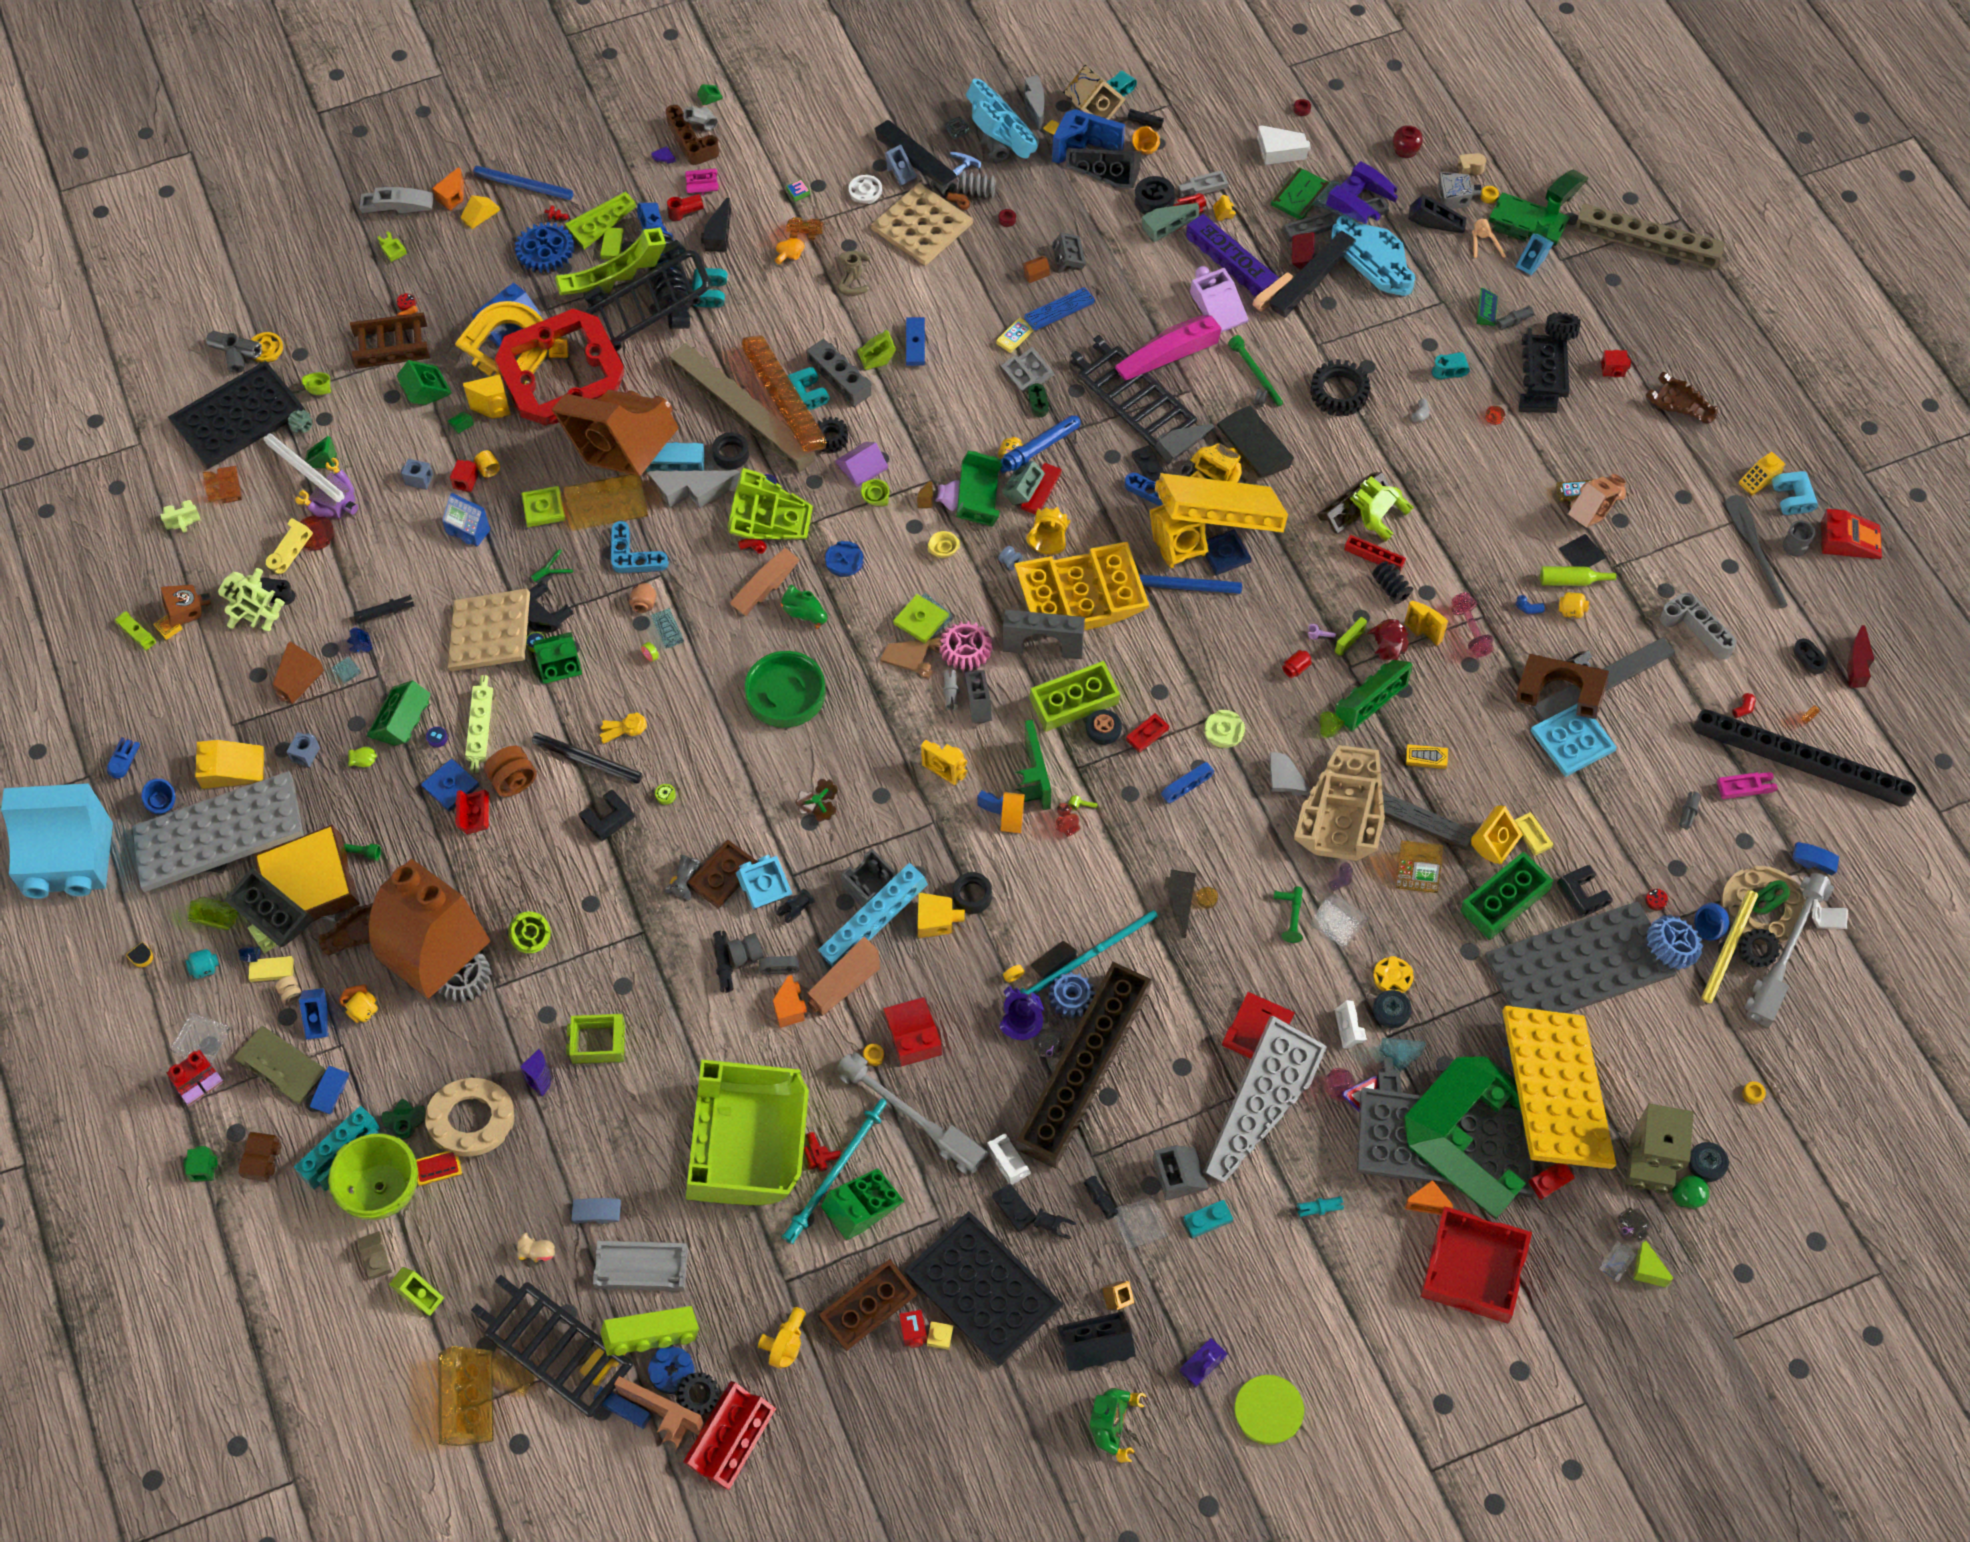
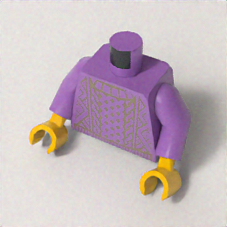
(322, 504)

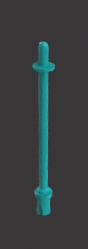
(800, 1221)

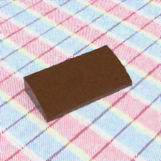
(867, 1305)

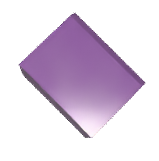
(862, 463)

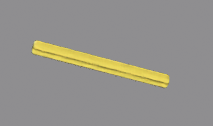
(1729, 946)

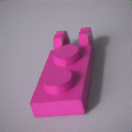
(1745, 785)

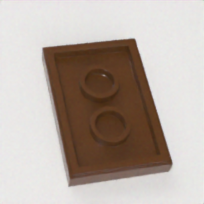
(718, 876)

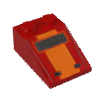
(1850, 535)

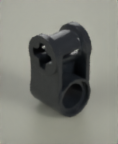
(281, 587)

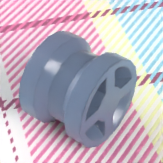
(1010, 557)

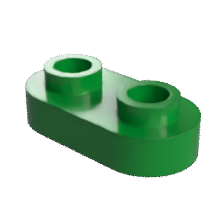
(1769, 896)

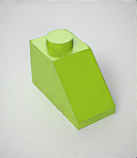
(416, 1290)

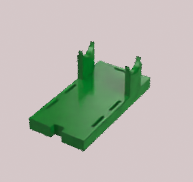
(1531, 216)
(1037, 772)

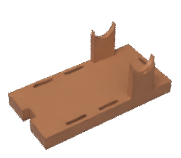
(676, 1418)

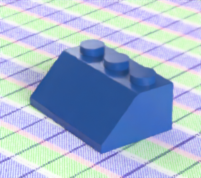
(514, 294)

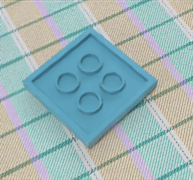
(1573, 740)

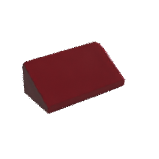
(1302, 249)

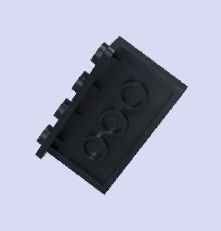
(1545, 365)

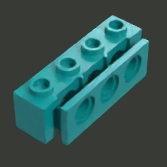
(354, 1126)

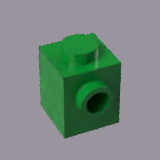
(200, 1164)

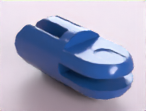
(122, 758)

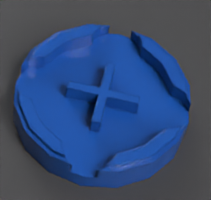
(844, 559)

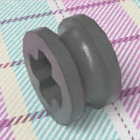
(1260, 397)

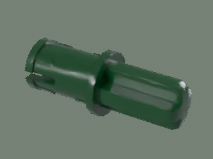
(1510, 230)

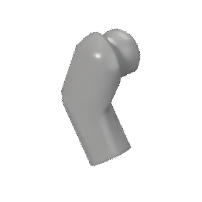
(1423, 411)

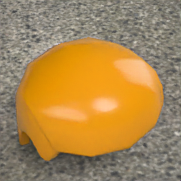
(1145, 140)

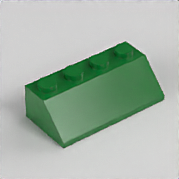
(1373, 693)

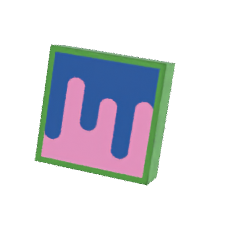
(798, 190)

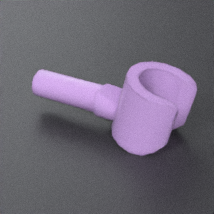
(1314, 635)

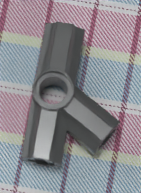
(235, 349)

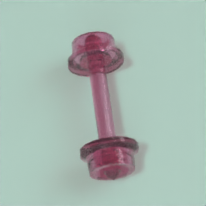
(1481, 644)

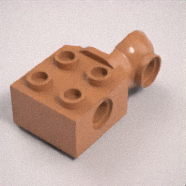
(1597, 499)

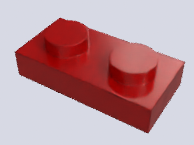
(1147, 733)
(1551, 1180)

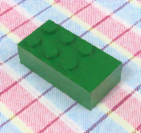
(1506, 895)

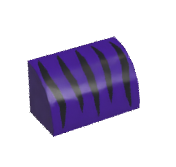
(537, 1072)

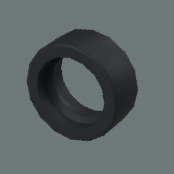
(730, 439)
(972, 878)

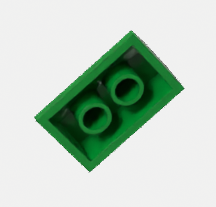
(399, 713)

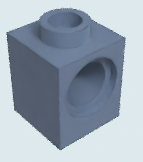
(417, 474)
(303, 756)

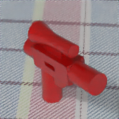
(818, 1154)

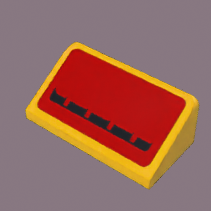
(438, 1167)

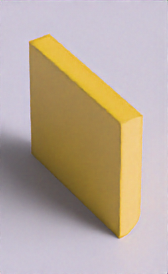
(1051, 127)

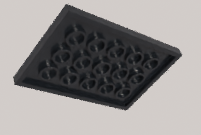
(235, 414)
(983, 1289)

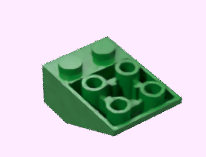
(861, 1203)

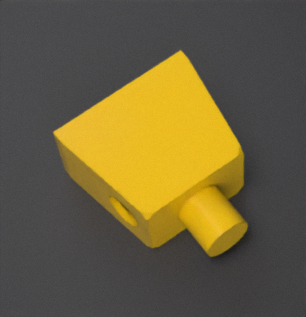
(936, 915)

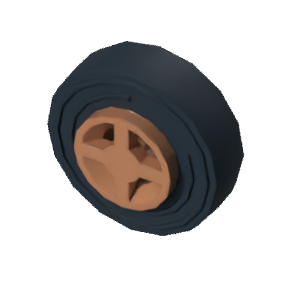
(1103, 719)

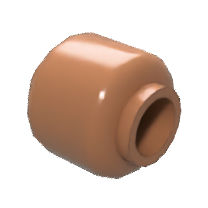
(642, 597)

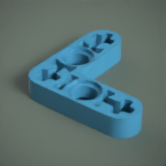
(625, 555)

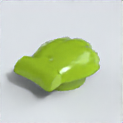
(361, 757)

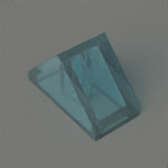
(1402, 1051)

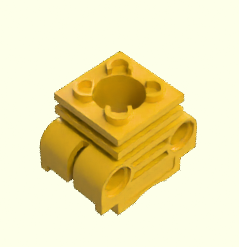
(1177, 537)

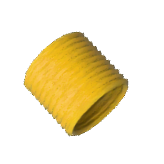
(487, 463)

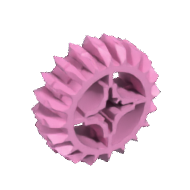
(965, 639)

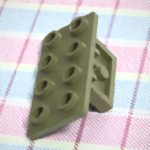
(280, 1064)

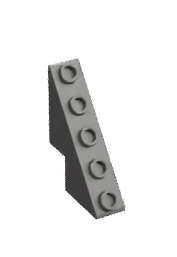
(698, 485)

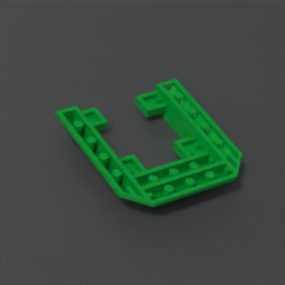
(1440, 1142)

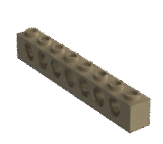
(1650, 236)

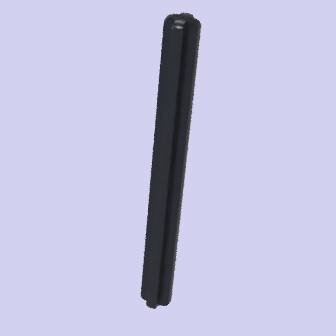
(587, 757)

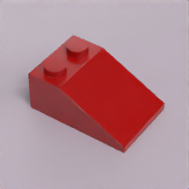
(913, 1031)

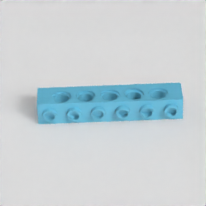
(875, 913)

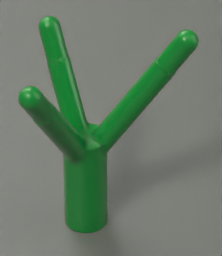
(545, 570)

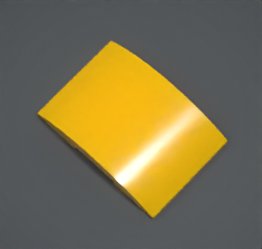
(1090, 585)

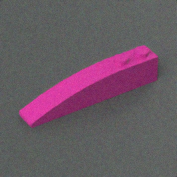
(1171, 345)

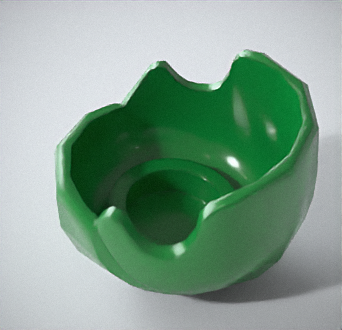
(1691, 1192)

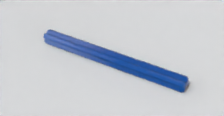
(522, 182)
(1191, 584)

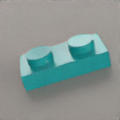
(1208, 1218)

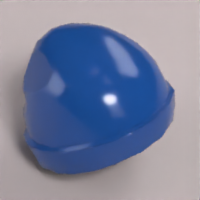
(158, 796)
(1711, 921)

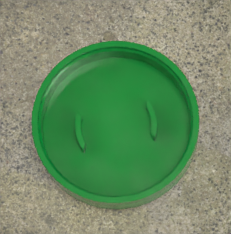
(785, 689)

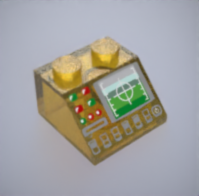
(1419, 866)

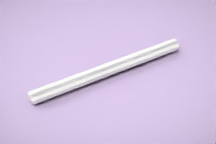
(304, 467)

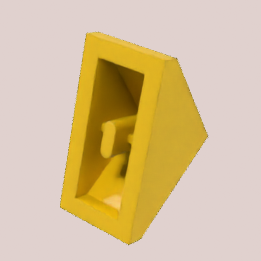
(478, 210)

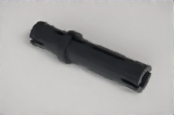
(392, 606)
(723, 969)

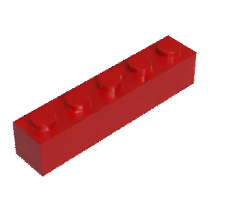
(1373, 552)

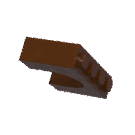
(1543, 670)

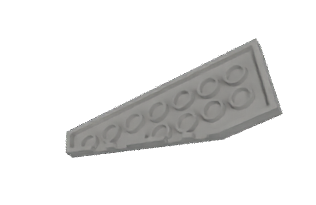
(1273, 1082)

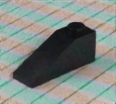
(1435, 215)
(717, 229)

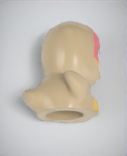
(536, 1250)

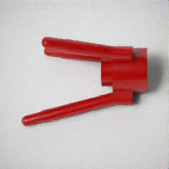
(1198, 198)

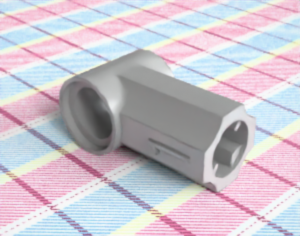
(701, 117)

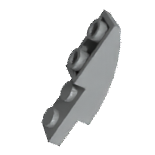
(397, 198)

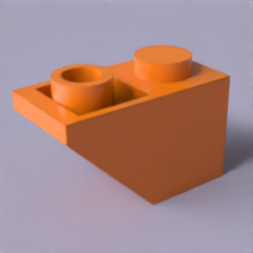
(450, 190)
(787, 1003)

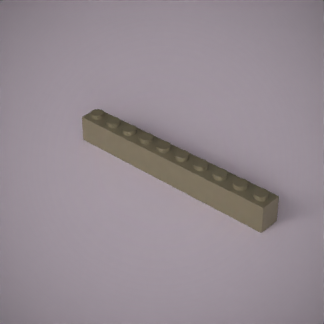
(740, 406)

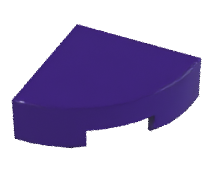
(663, 155)

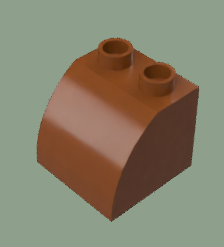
(423, 928)

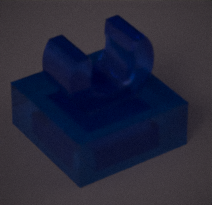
(360, 640)

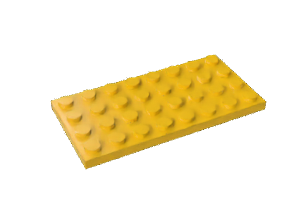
(1558, 1088)

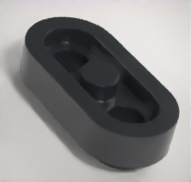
(1811, 656)

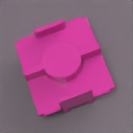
(701, 181)

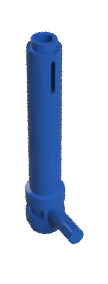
(1021, 454)

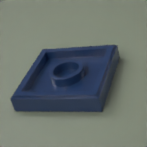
(1226, 552)

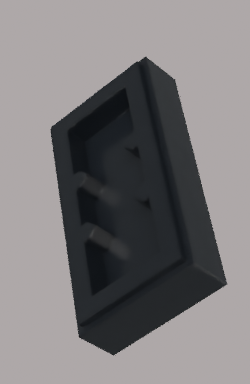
(1539, 403)

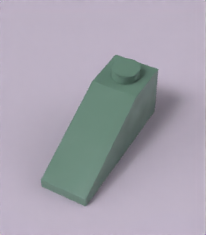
(1168, 219)

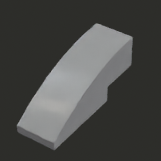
(1035, 99)

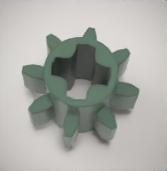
(300, 421)

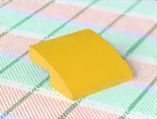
(1425, 620)

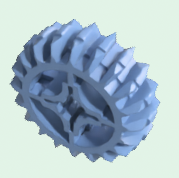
(1671, 929)

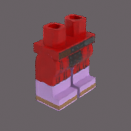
(189, 1072)

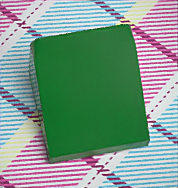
(709, 94)
(461, 422)

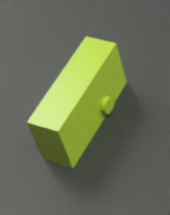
(1074, 696)

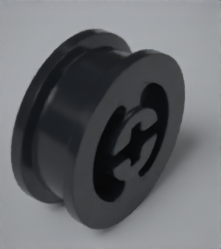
(1154, 193)

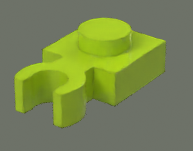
(392, 247)

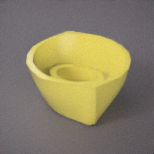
(943, 544)

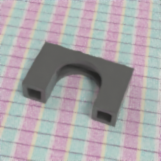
(1065, 628)

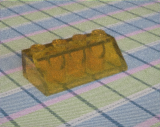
(605, 501)
(465, 1396)

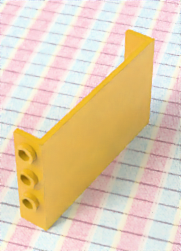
(1221, 502)

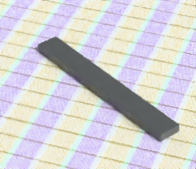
(1618, 673)

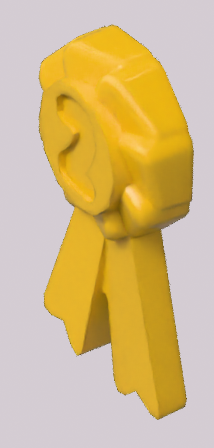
(632, 725)

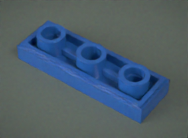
(915, 341)

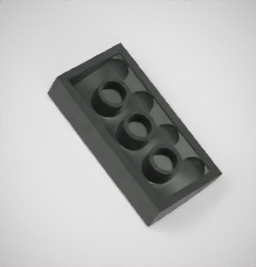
(1256, 442)
(268, 908)

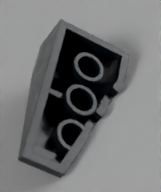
(1114, 167)

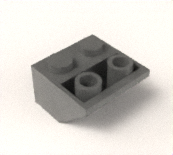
(1179, 1171)

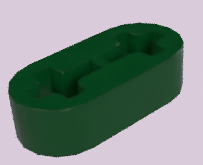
(1034, 401)

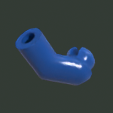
(1528, 608)

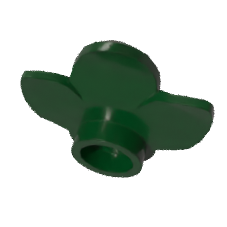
(402, 1117)

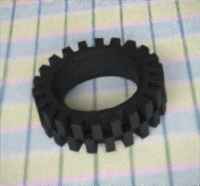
(1340, 370)

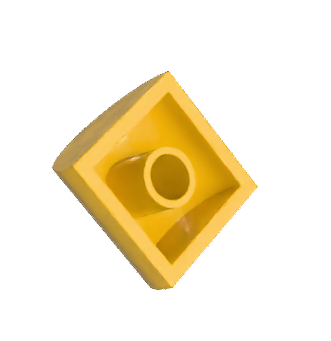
(1496, 835)

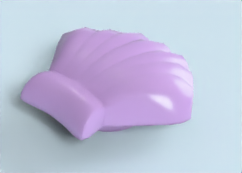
(949, 494)

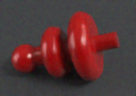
(557, 214)

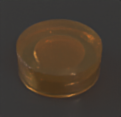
(1810, 714)

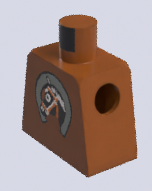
(183, 603)

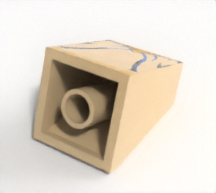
(1093, 94)

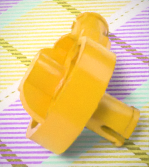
(787, 1343)

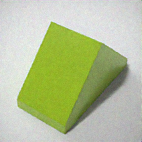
(1650, 1267)

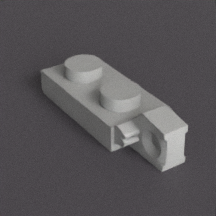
(1203, 184)

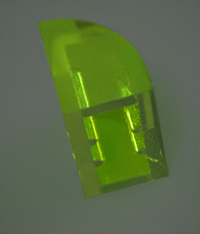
(212, 913)

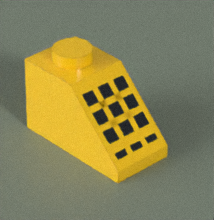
(1762, 473)

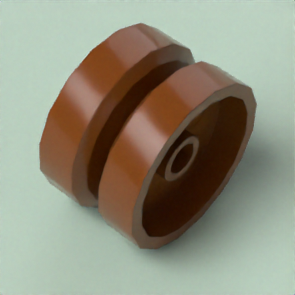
(510, 771)

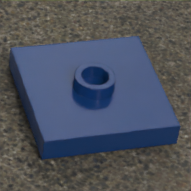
(447, 781)

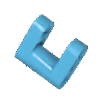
(1805, 498)

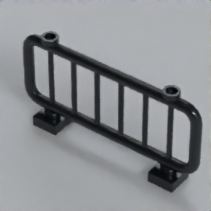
(676, 254)

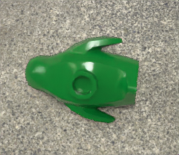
(803, 606)

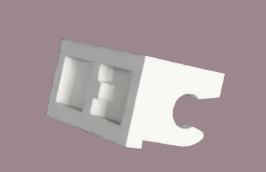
(1007, 1159)

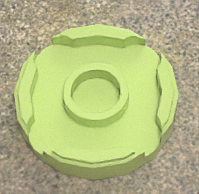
(1224, 729)

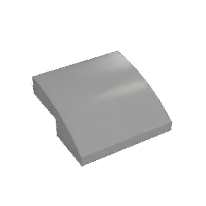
(1027, 369)

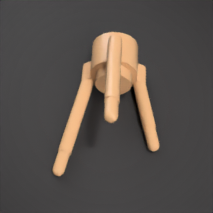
(1483, 230)

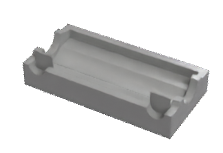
(640, 1266)

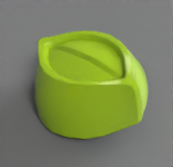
(317, 383)
(875, 492)

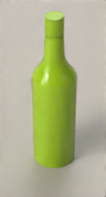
(1572, 576)

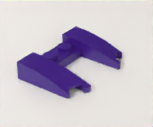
(1345, 199)

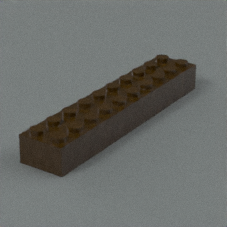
(1083, 1065)

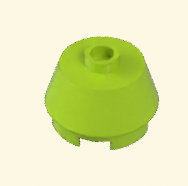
(529, 932)

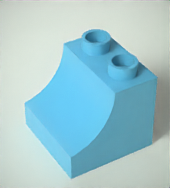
(57, 839)

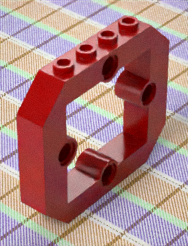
(555, 328)

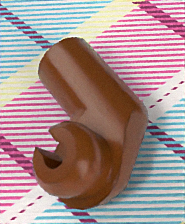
(960, 199)

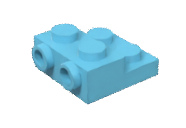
(763, 881)

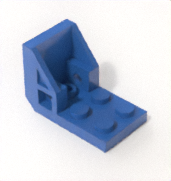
(1087, 130)

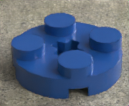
(665, 1358)

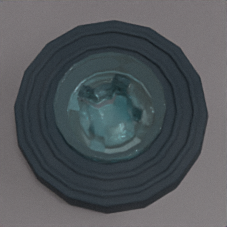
(1386, 1014)
(1702, 1167)

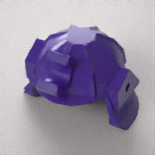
(1022, 1015)

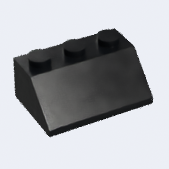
(1096, 1341)

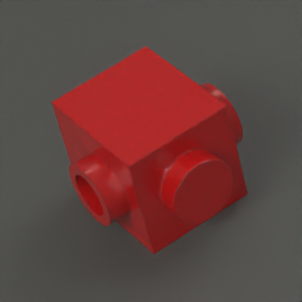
(1615, 363)

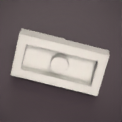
(1348, 1025)

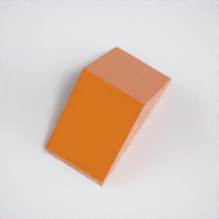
(1428, 1200)

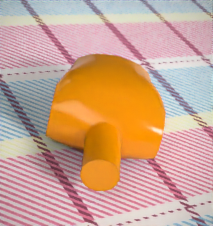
(789, 249)

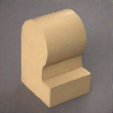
(1471, 164)

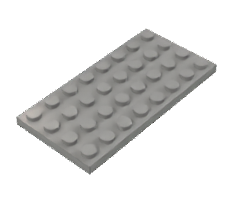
(217, 831)

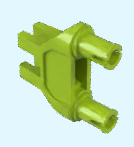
(1375, 502)

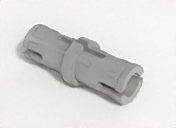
(950, 689)

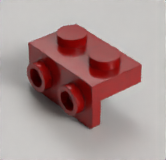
(472, 811)

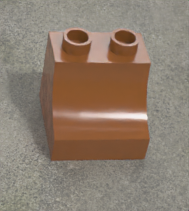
(617, 429)

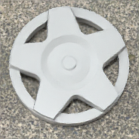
(865, 190)

